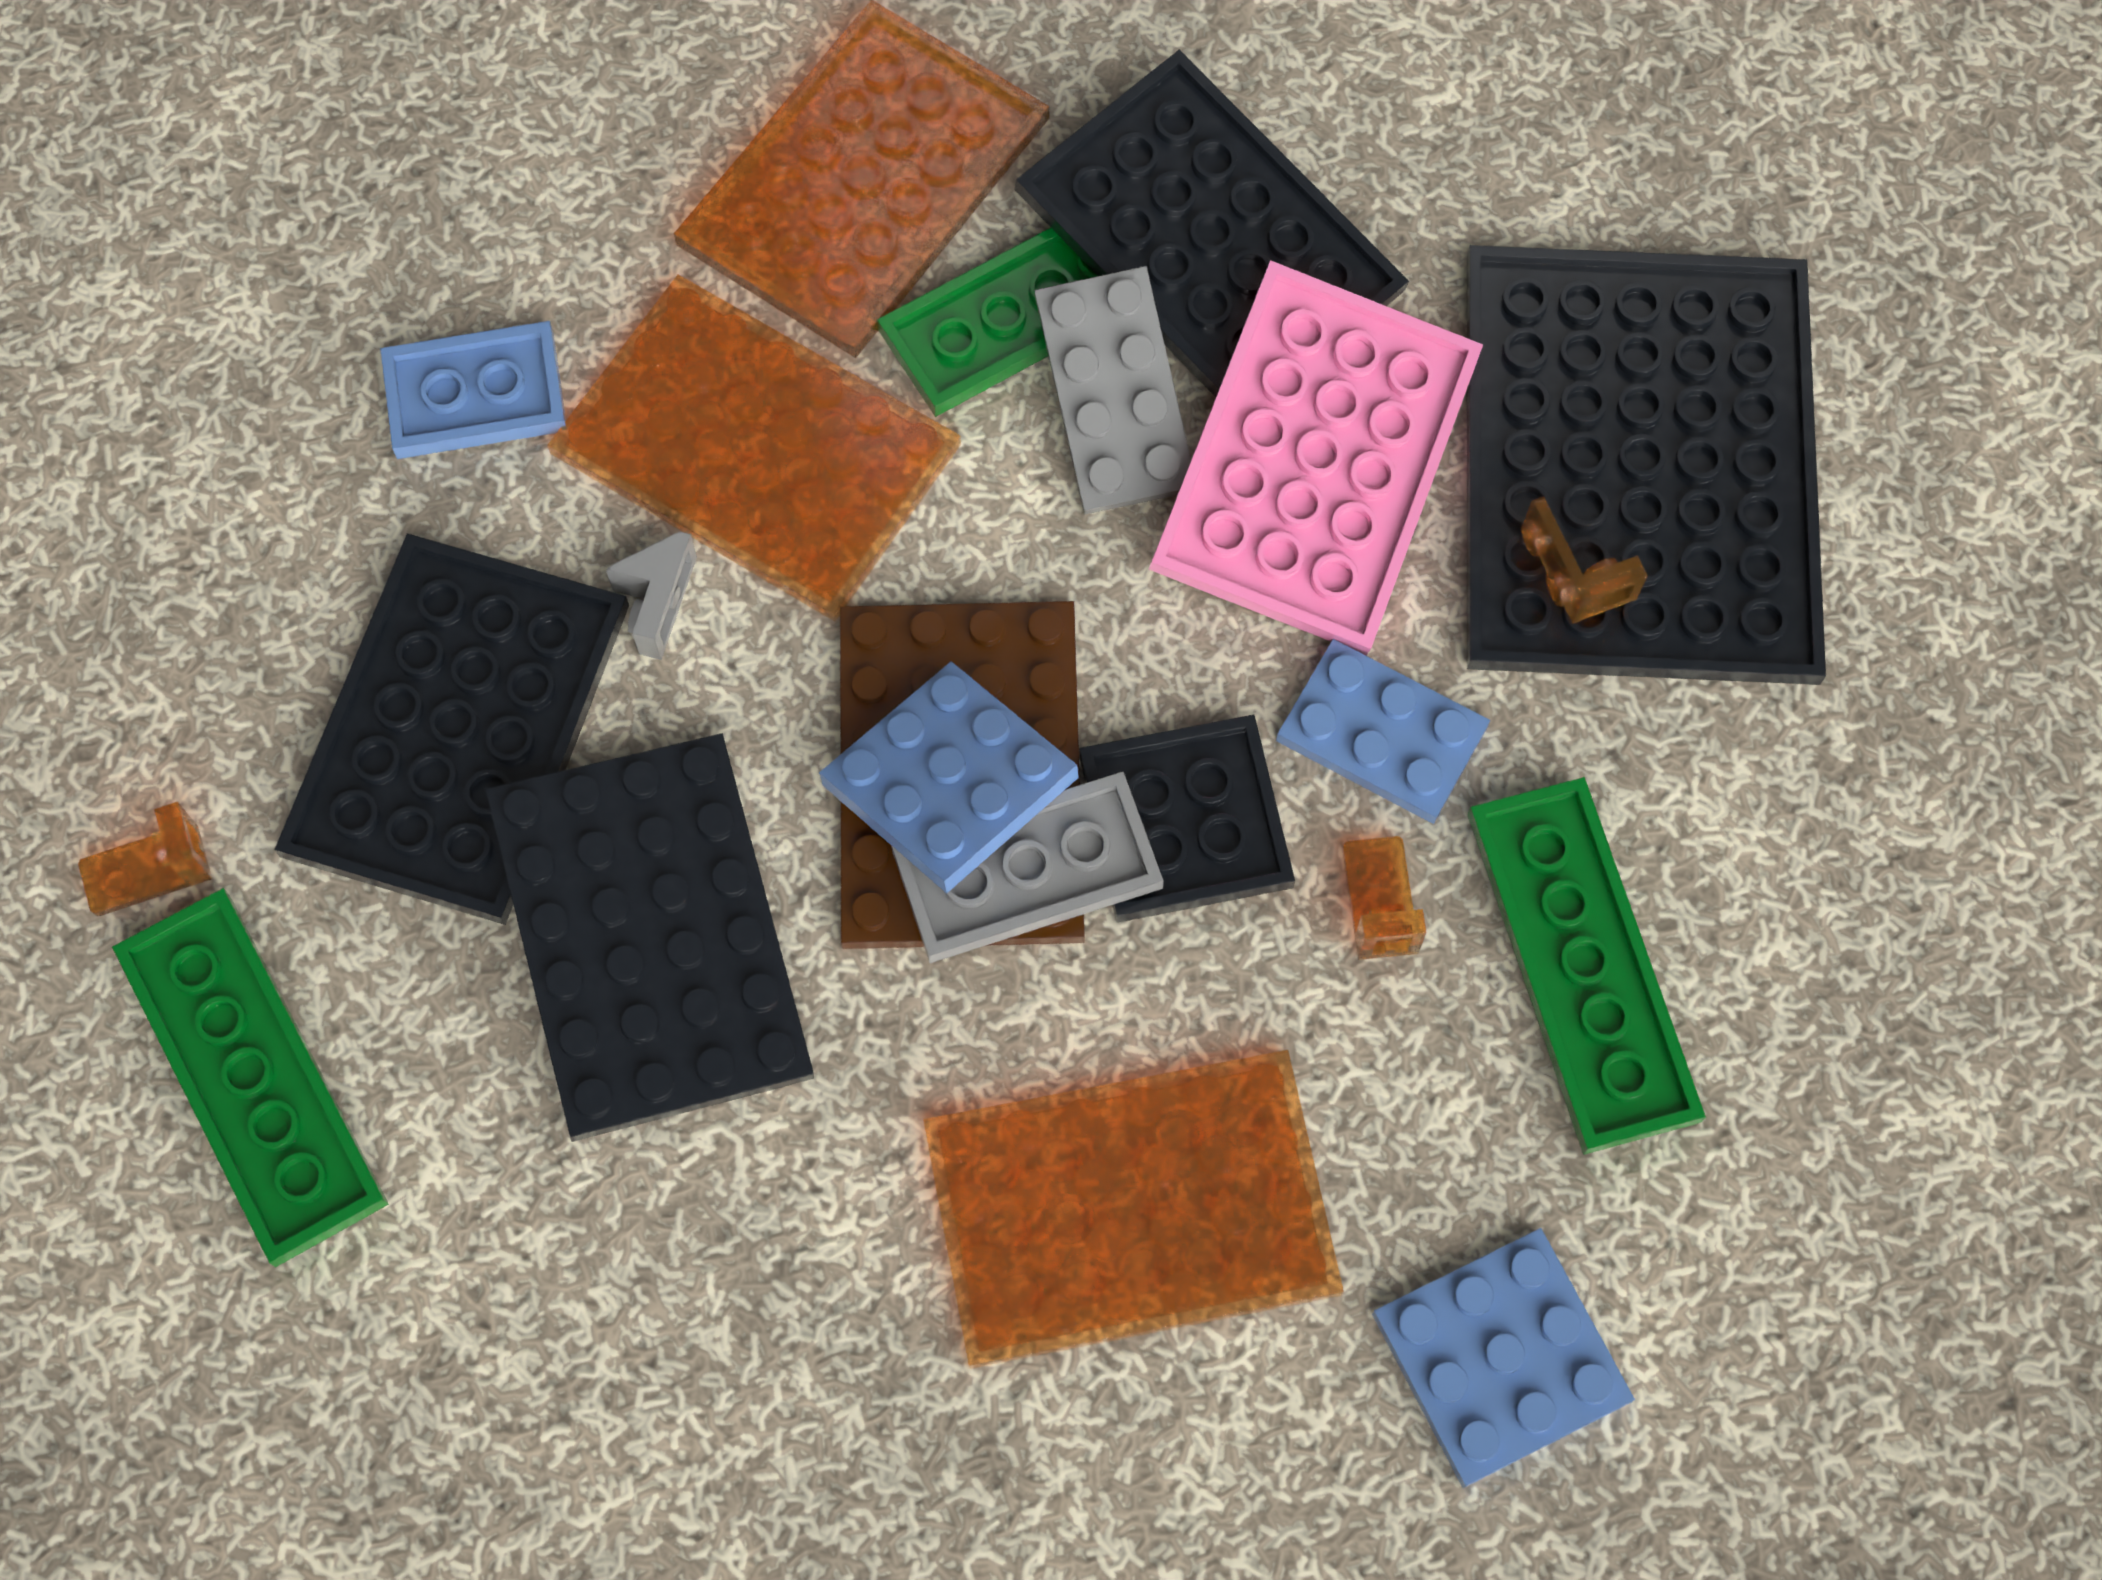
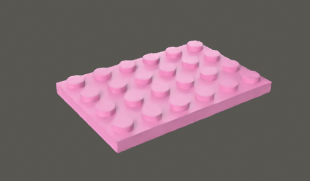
(1317, 458)

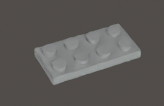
(1114, 389)
(1061, 864)

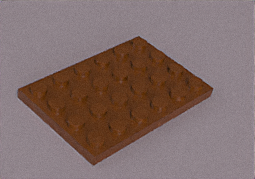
(887, 653)

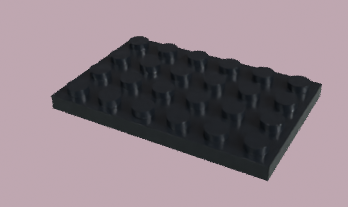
(1203, 203)
(456, 689)
(648, 936)

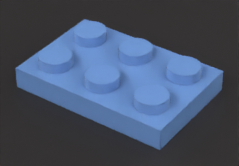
(473, 389)
(1383, 731)

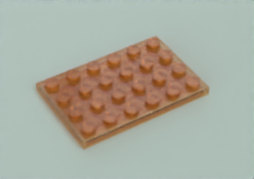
(862, 177)
(755, 446)
(1131, 1208)

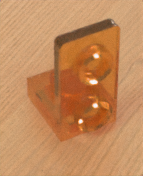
(1586, 595)
(148, 866)
(1382, 899)

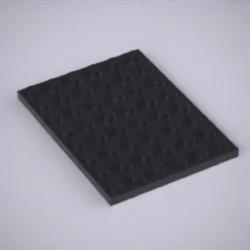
(1658, 423)

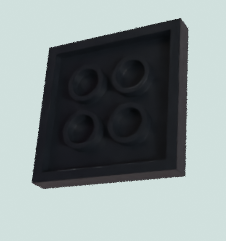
(1204, 813)

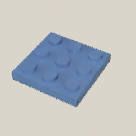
(949, 776)
(1502, 1357)

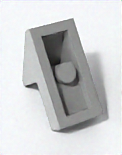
(660, 578)

